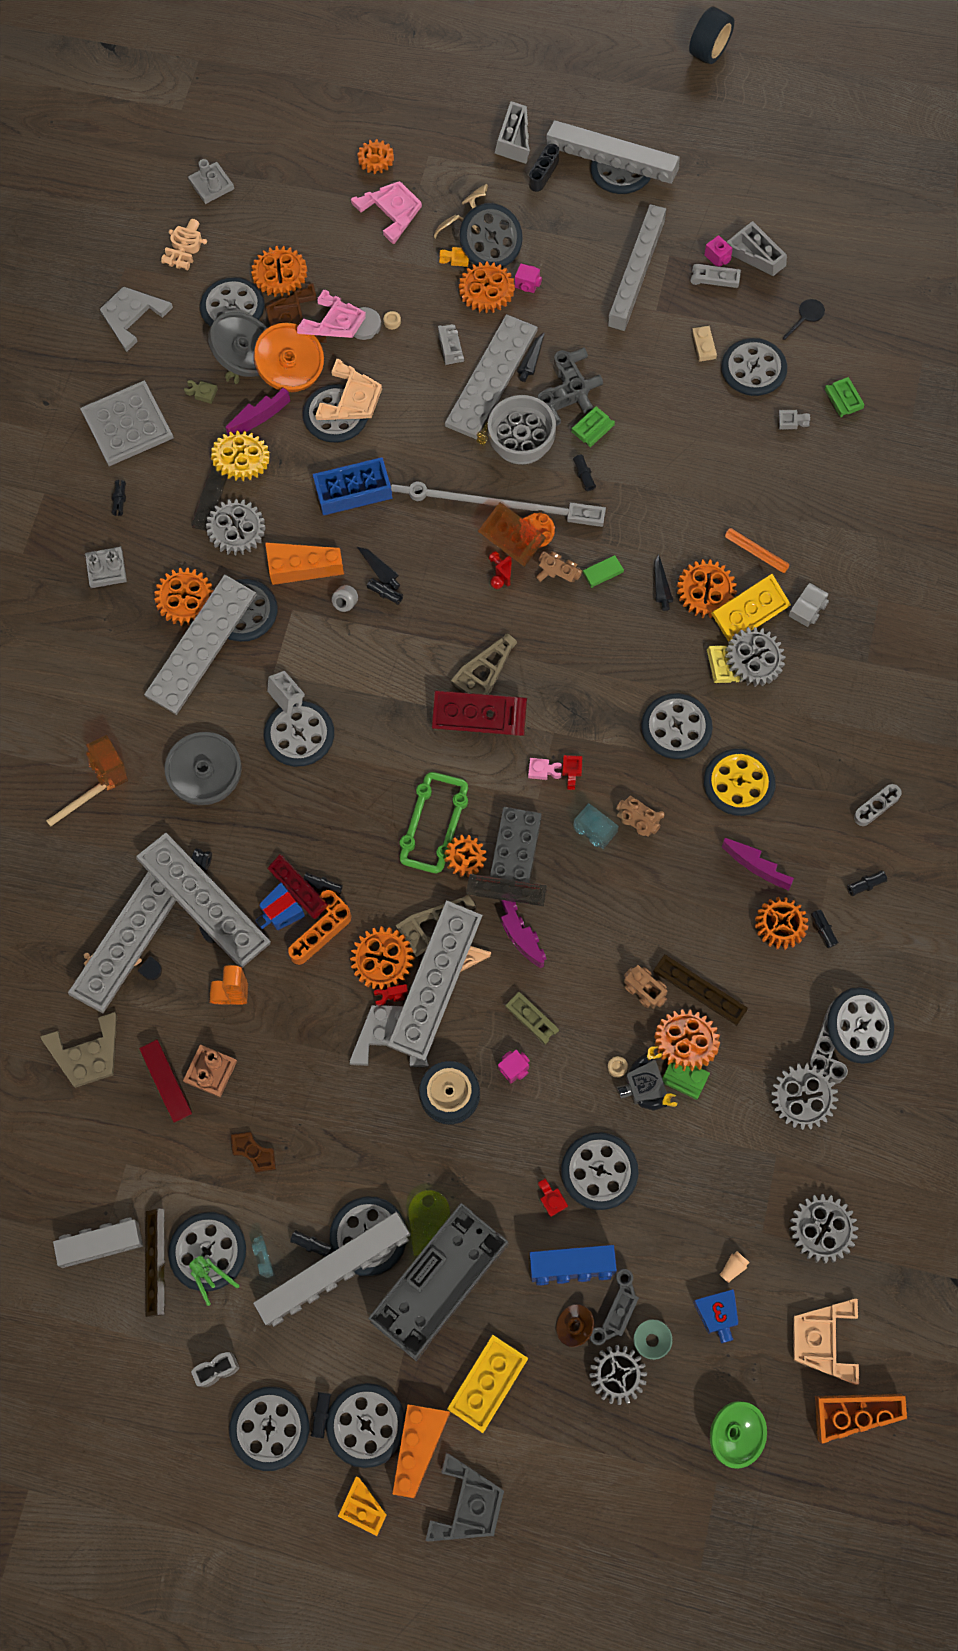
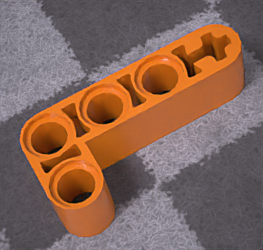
(316, 930)
(232, 989)

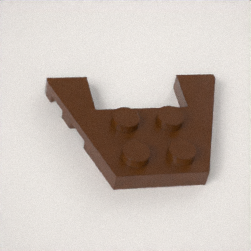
(289, 311)

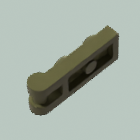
(531, 1017)

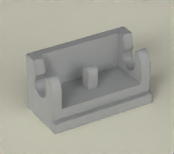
(450, 344)
(285, 691)

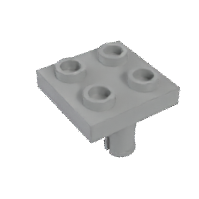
(210, 181)
(106, 567)

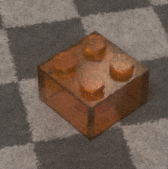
(106, 763)

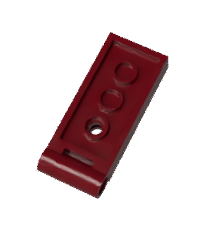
(469, 713)

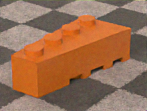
(302, 562)
(856, 1413)
(418, 1443)

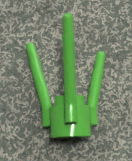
(200, 1269)

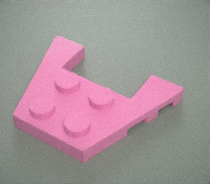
(396, 203)
(340, 321)

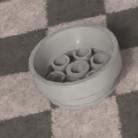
(526, 411)

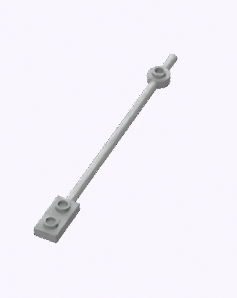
(576, 513)

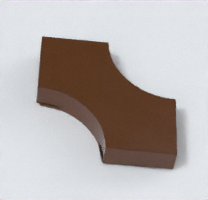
(245, 1146)

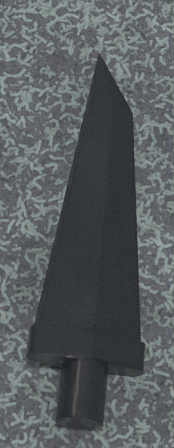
(529, 363)
(383, 572)
(662, 589)

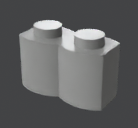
(809, 604)
(210, 1372)

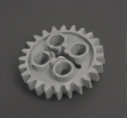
(250, 520)
(764, 671)
(808, 1114)
(840, 1238)

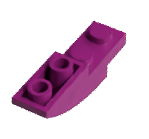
(523, 939)

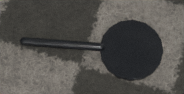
(809, 310)

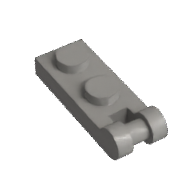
(715, 275)

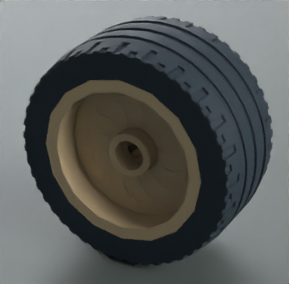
(711, 35)
(442, 1079)

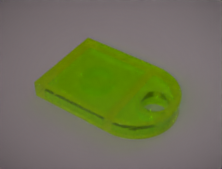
(426, 1220)

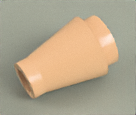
(734, 1266)

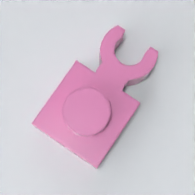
(541, 769)

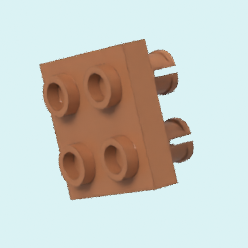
(210, 1071)

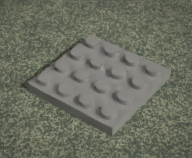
(126, 423)

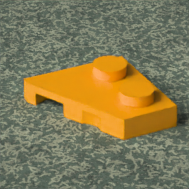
(362, 1508)

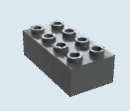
(516, 845)

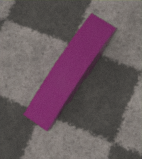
(254, 416)
(750, 859)

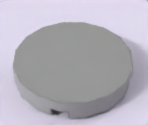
(370, 325)

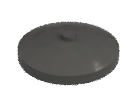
(233, 342)
(203, 768)

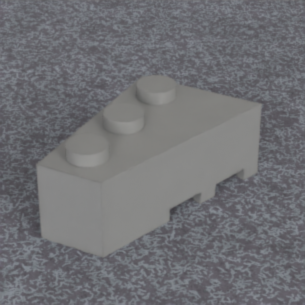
(514, 134)
(757, 249)

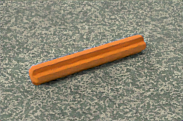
(757, 550)

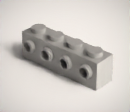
(97, 1243)

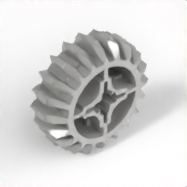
(633, 1369)

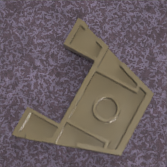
(88, 1060)

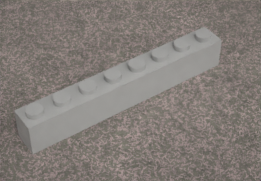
(613, 152)
(637, 267)
(332, 1269)

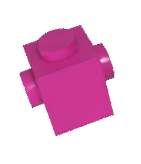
(718, 251)
(527, 278)
(514, 1066)

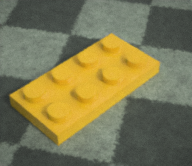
(751, 607)
(487, 1384)

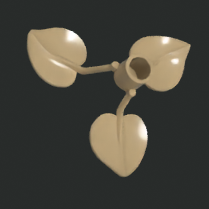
(471, 198)

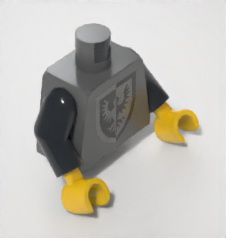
(646, 1083)

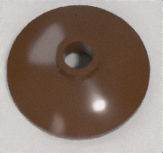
(569, 1322)

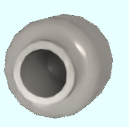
(344, 598)

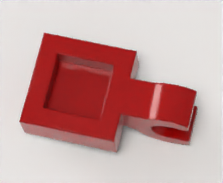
(572, 767)
(394, 993)
(553, 1200)

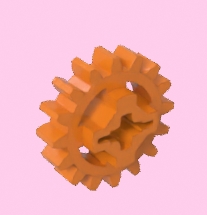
(375, 156)
(473, 856)

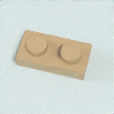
(704, 343)

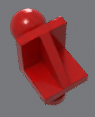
(503, 570)

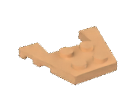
(357, 399)
(816, 1340)

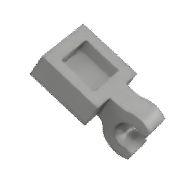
(790, 419)

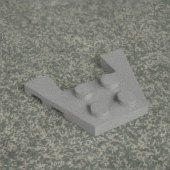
(128, 307)
(378, 1031)

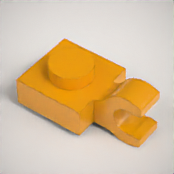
(456, 256)

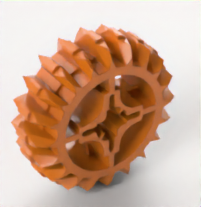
(770, 934)

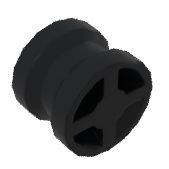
(202, 858)

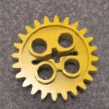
(240, 455)

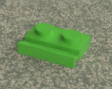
(844, 397)
(593, 426)
(686, 1081)

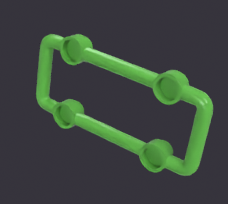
(424, 792)

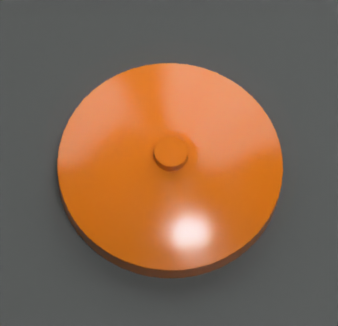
(288, 358)

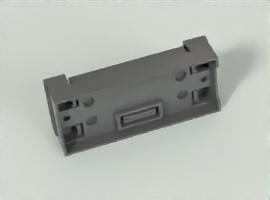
(438, 1281)

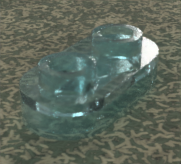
(260, 1249)

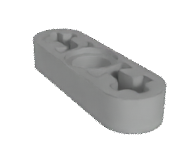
(878, 797)

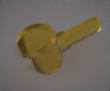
(481, 437)

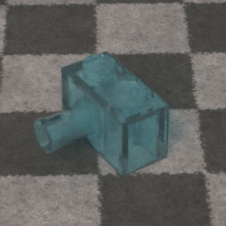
(595, 826)

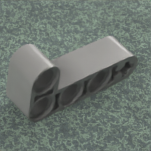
(824, 1057)

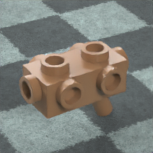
(555, 566)
(639, 816)
(639, 981)

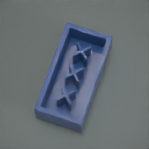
(352, 486)
(572, 1264)

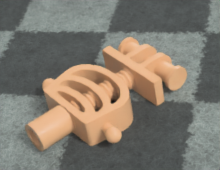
(185, 242)

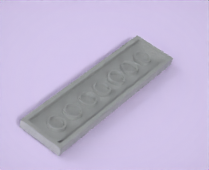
(491, 376)
(200, 644)
(203, 900)
(123, 945)
(435, 981)

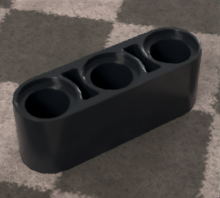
(544, 167)

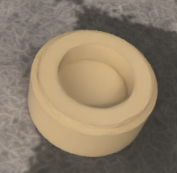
(392, 320)
(617, 1067)

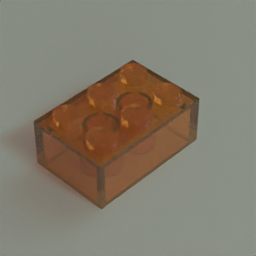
(512, 534)

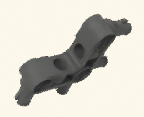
(572, 379)

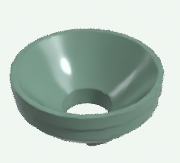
(664, 1339)

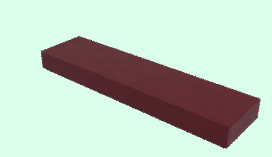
(297, 886)

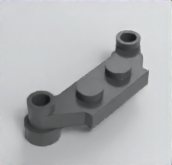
(620, 1310)

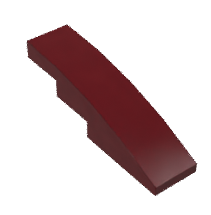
(165, 1080)

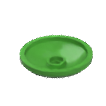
(747, 1435)

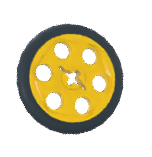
(723, 800)

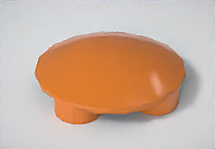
(543, 524)

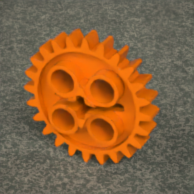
(292, 271)
(493, 289)
(186, 581)
(689, 585)
(377, 974)
(687, 1040)

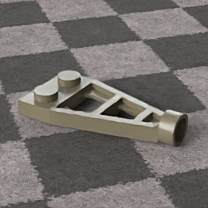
(468, 683)
(411, 926)

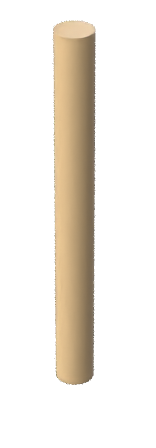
(75, 804)

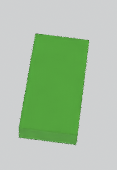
(603, 571)

